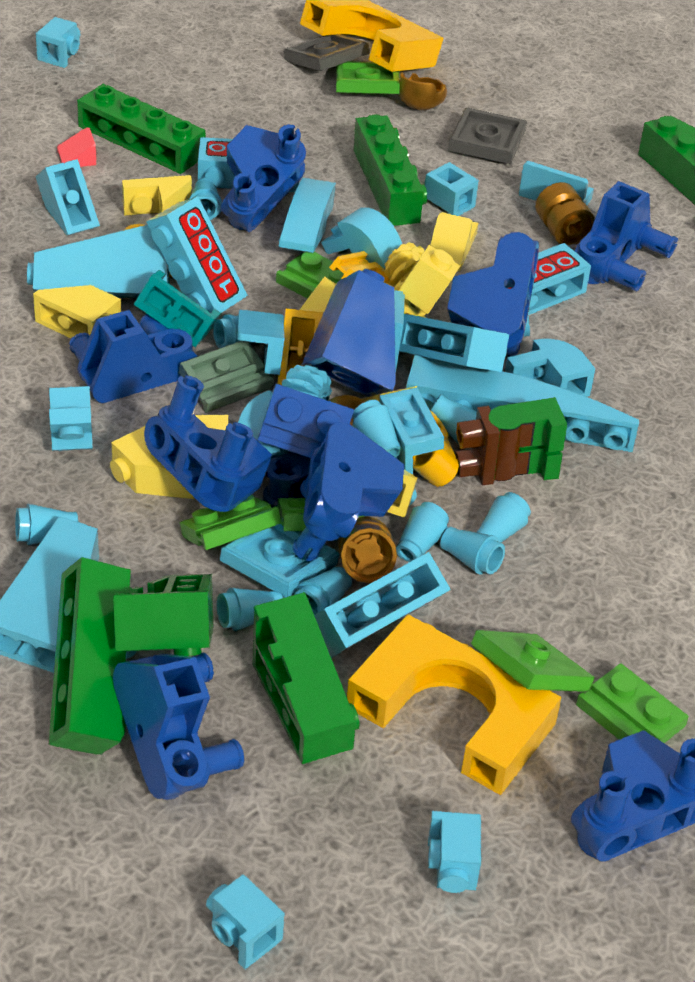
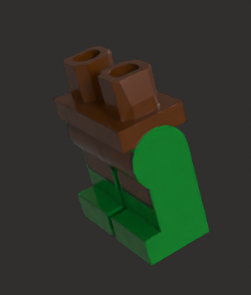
(512, 441)

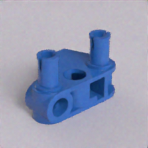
(264, 172)
(622, 223)
(482, 296)
(129, 355)
(210, 463)
(345, 481)
(163, 710)
(640, 796)

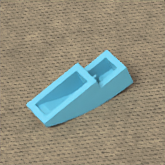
(308, 215)

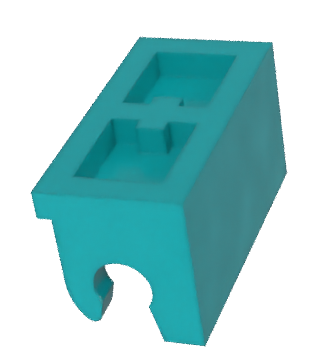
(175, 309)

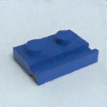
(299, 420)

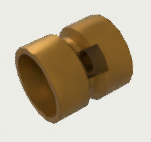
(564, 213)
(368, 550)

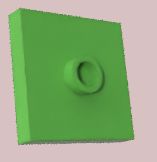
(366, 78)
(532, 661)

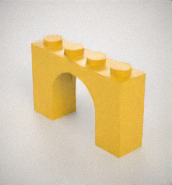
(396, 43)
(421, 658)

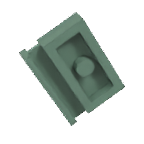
(228, 375)

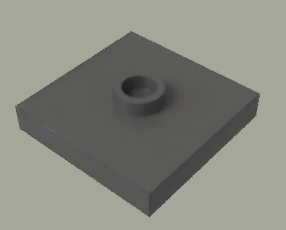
(326, 51)
(487, 135)

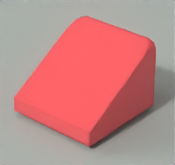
(79, 147)

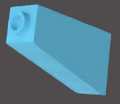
(112, 262)
(32, 601)

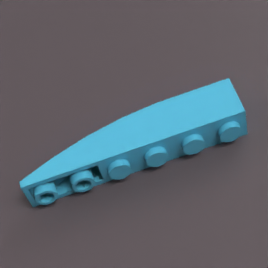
(472, 387)

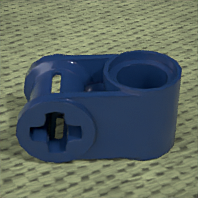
(285, 477)

